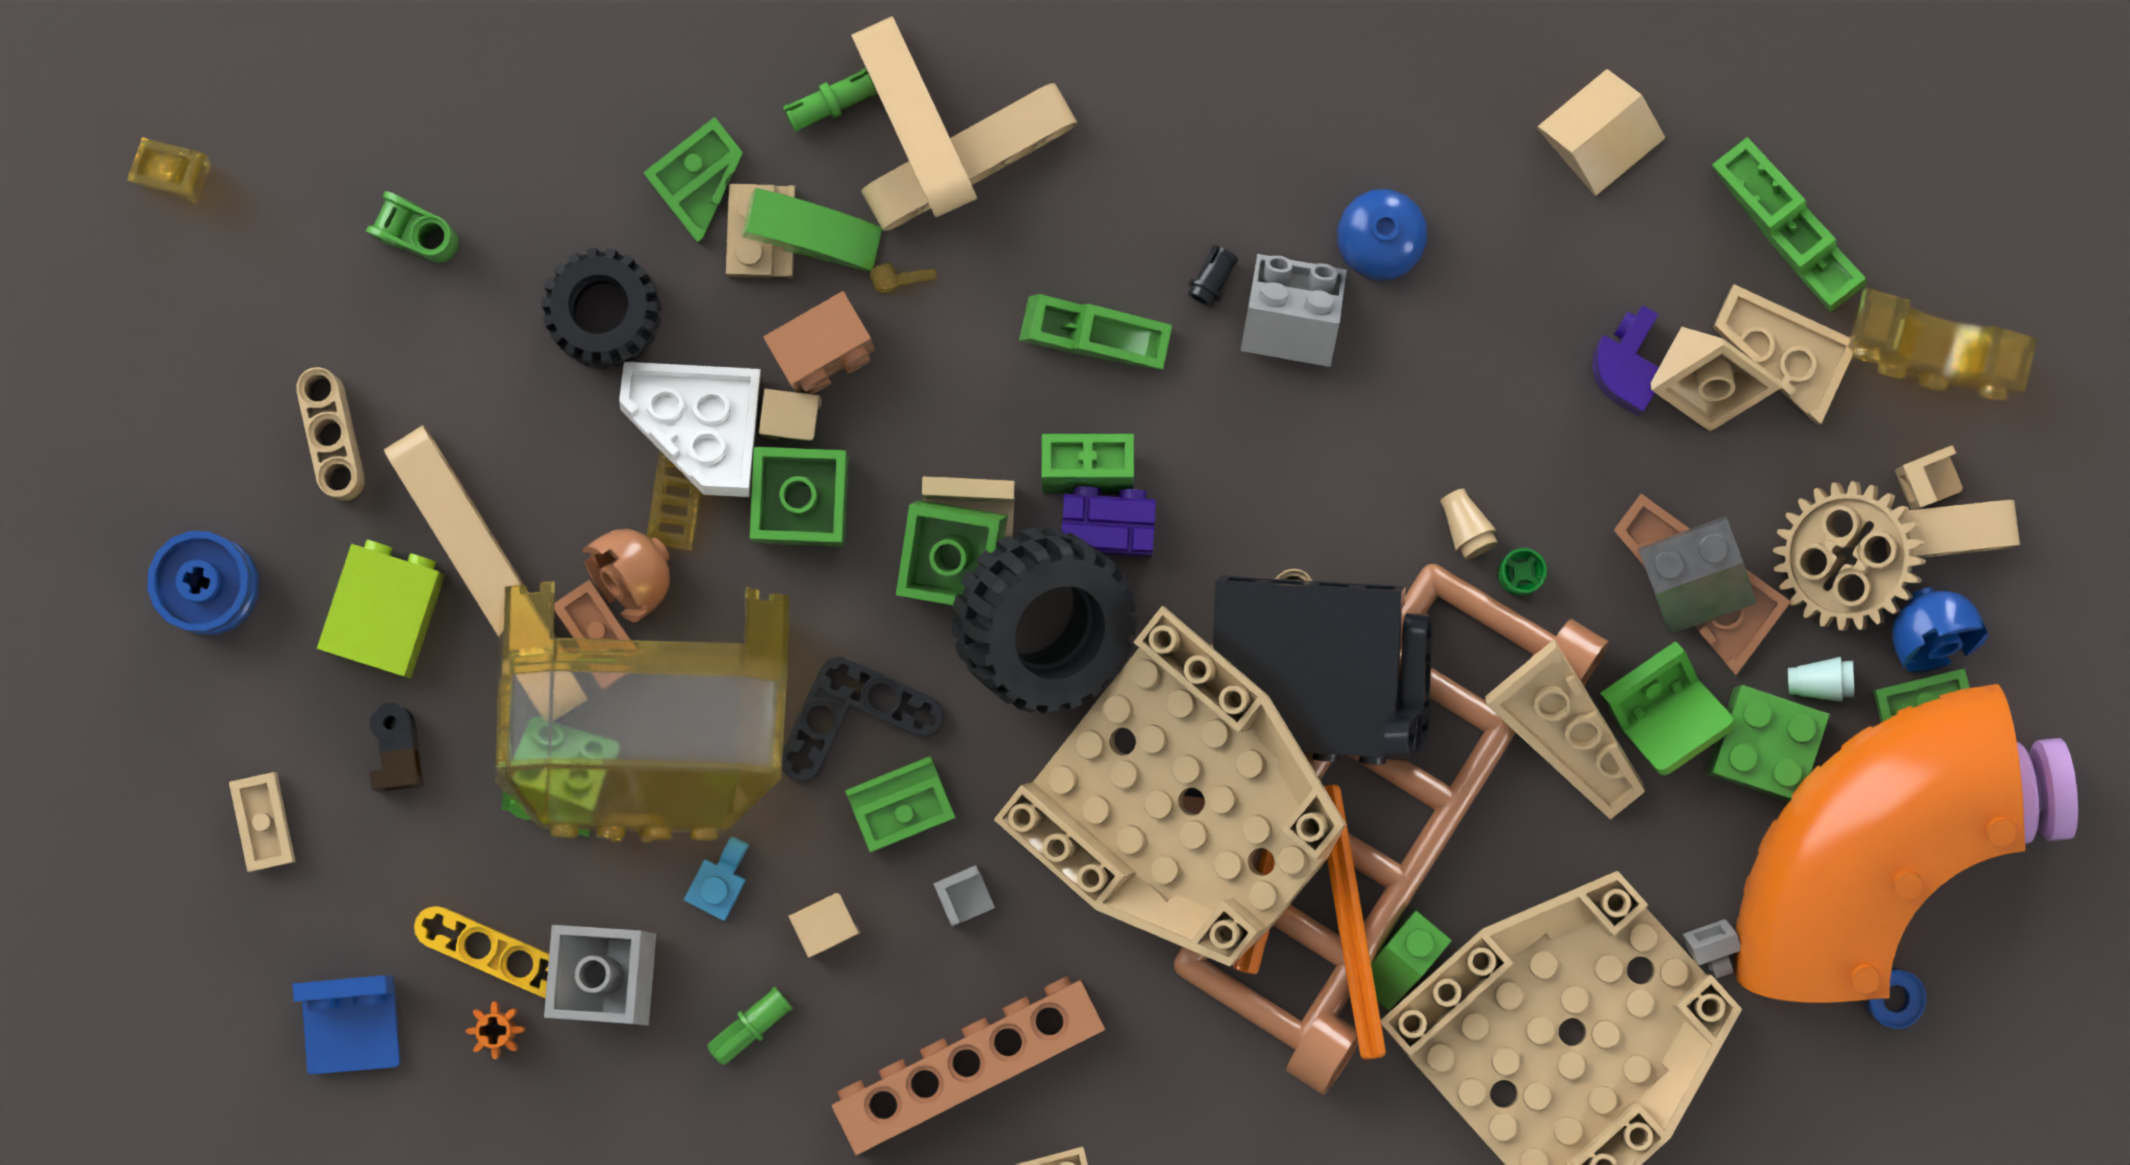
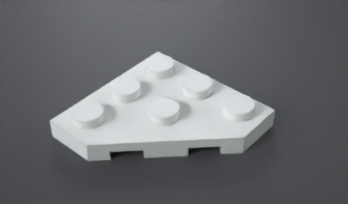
(697, 419)

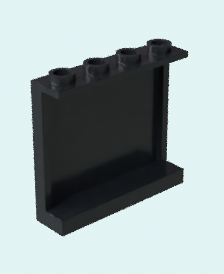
(1319, 655)

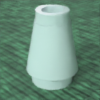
(1823, 680)

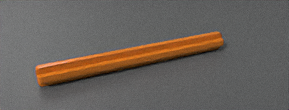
(1354, 941)

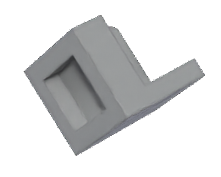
(964, 895)

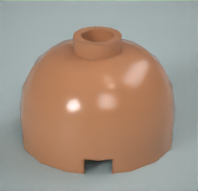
(631, 569)

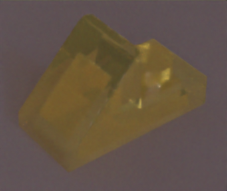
(170, 169)

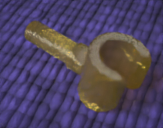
(886, 280)

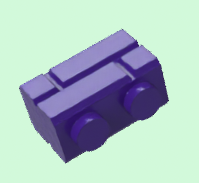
(1111, 523)

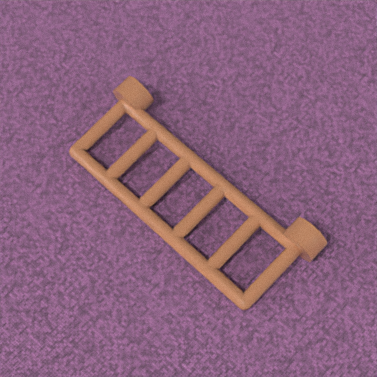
(1322, 1039)

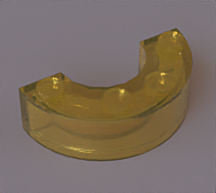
(1939, 349)

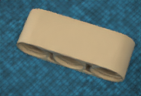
(315, 418)
(1964, 528)

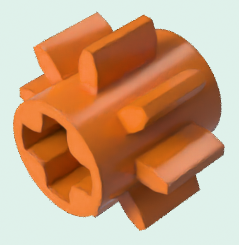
(487, 1040)

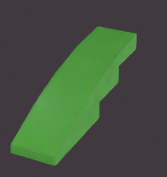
(1789, 224)

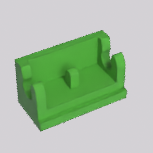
(1087, 461)

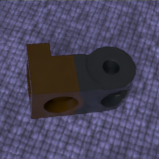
(398, 749)

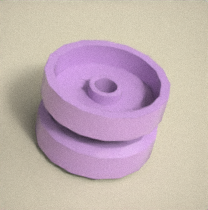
(2048, 790)

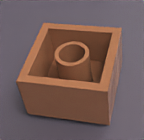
(821, 344)

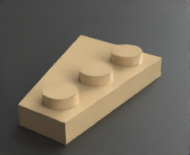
(1789, 346)

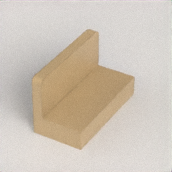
(977, 494)

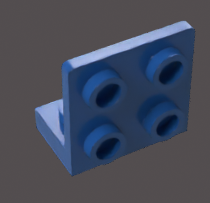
(349, 1024)

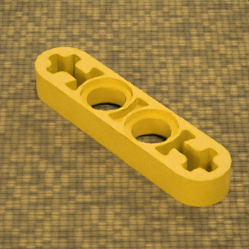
(497, 959)

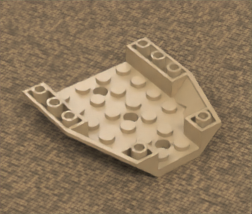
(1120, 821)
(1499, 1015)

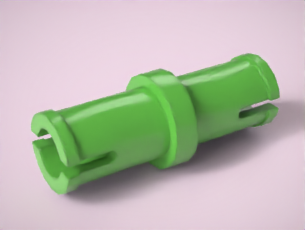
(830, 100)

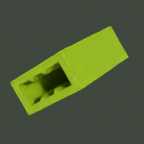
(381, 608)

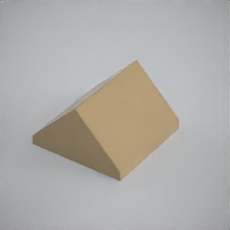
(1603, 131)
(1710, 379)

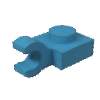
(717, 885)

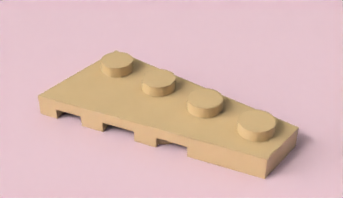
(1562, 723)

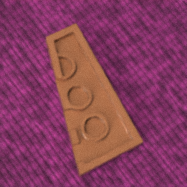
(1730, 635)

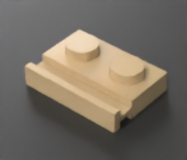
(748, 256)

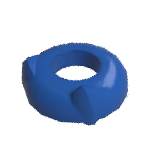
(1913, 1005)

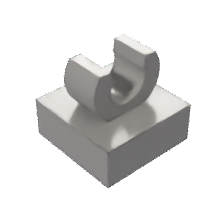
(1713, 945)

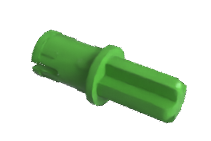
(749, 1026)

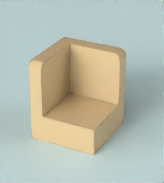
(788, 415)
(1929, 478)
(823, 925)

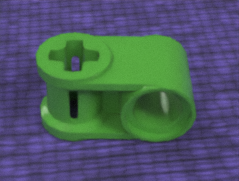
(407, 225)

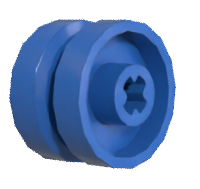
(176, 579)

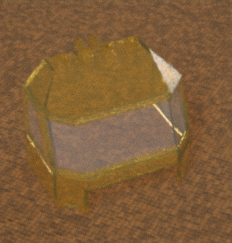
(638, 727)

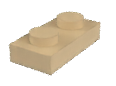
(262, 822)

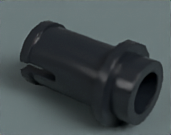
(1212, 276)

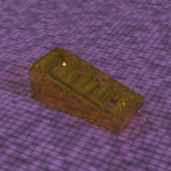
(659, 498)

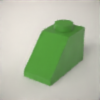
(1406, 958)

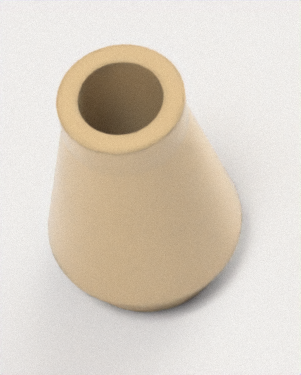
(1468, 525)

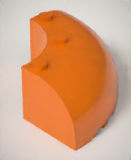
(1873, 842)

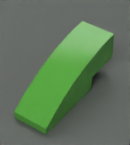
(811, 230)
(1095, 332)

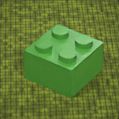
(799, 496)
(942, 547)
(1770, 745)

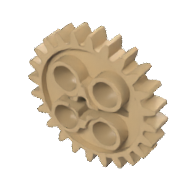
(1815, 531)

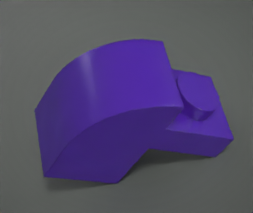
(1617, 367)

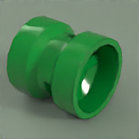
(1527, 566)

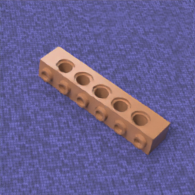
(867, 1129)

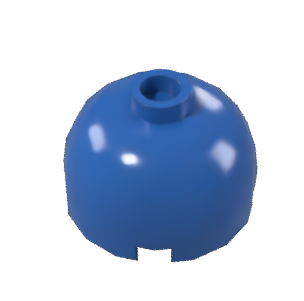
(1382, 234)
(1935, 627)

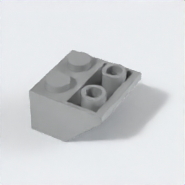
(1294, 310)

